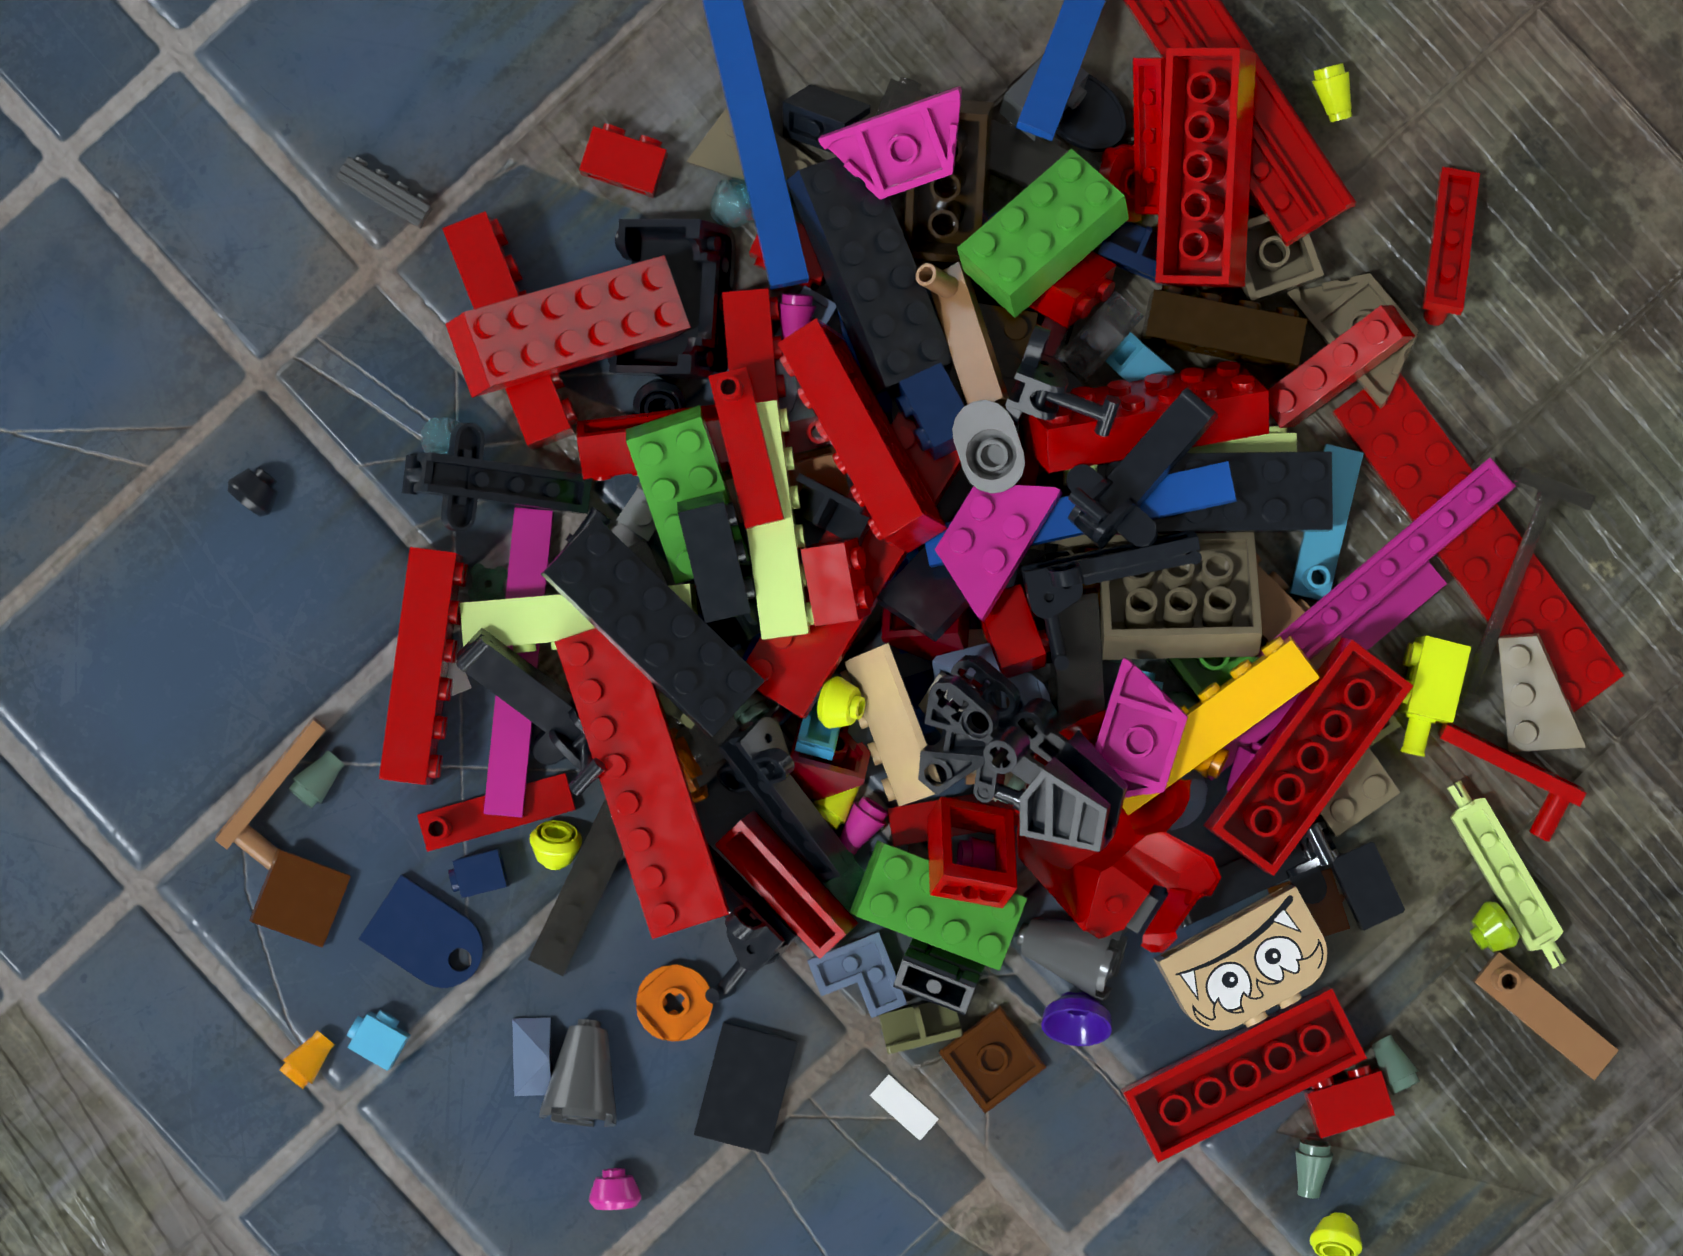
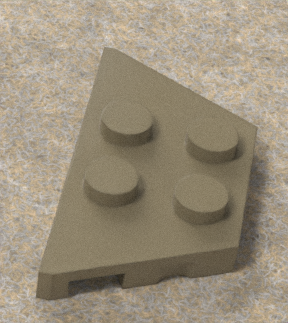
(1342, 304)

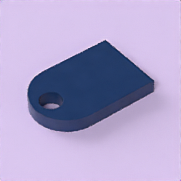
(421, 934)

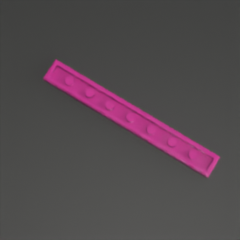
(1399, 559)
(1366, 633)
(510, 728)

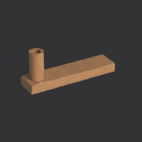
(964, 332)
(237, 829)
(1545, 1015)

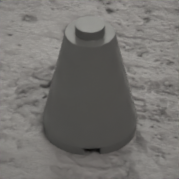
(1074, 953)
(582, 1079)

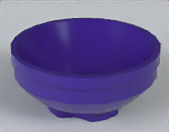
(1077, 1020)

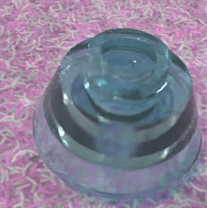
(731, 203)
(437, 435)

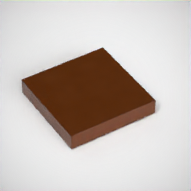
(300, 898)
(992, 1059)

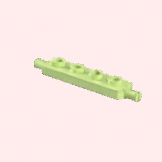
(1506, 874)

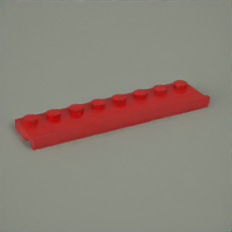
(1287, 166)
(801, 664)
(643, 785)

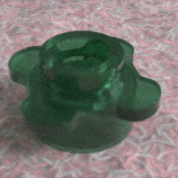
(480, 576)

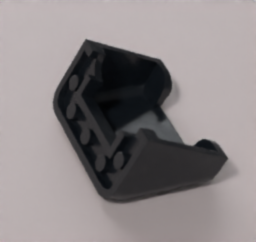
(702, 268)

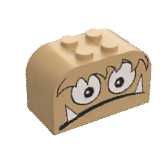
(1247, 962)

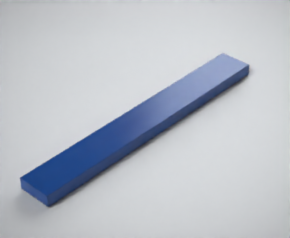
(756, 143)
(1175, 495)

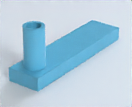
(1321, 550)

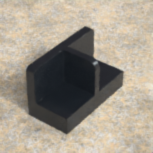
(818, 112)
(832, 510)
(1366, 886)

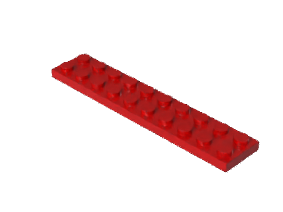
(1422, 467)

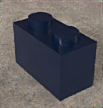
(933, 407)

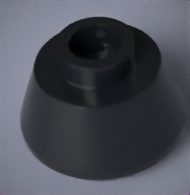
(658, 396)
(254, 490)

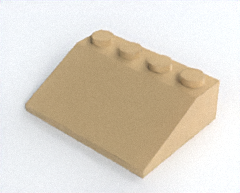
(891, 723)

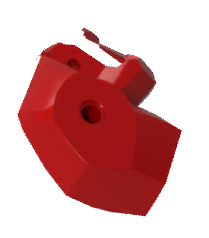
(1110, 885)

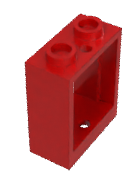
(963, 881)

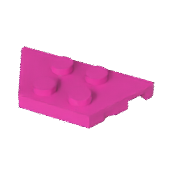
(901, 145)
(992, 539)
(1140, 732)

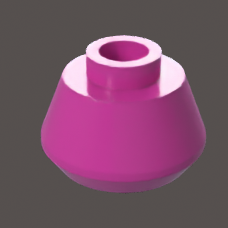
(614, 1190)

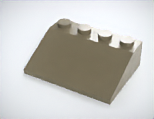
(1186, 608)

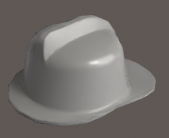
(988, 446)

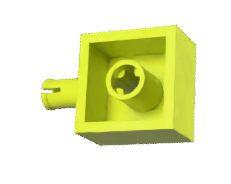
(1437, 678)

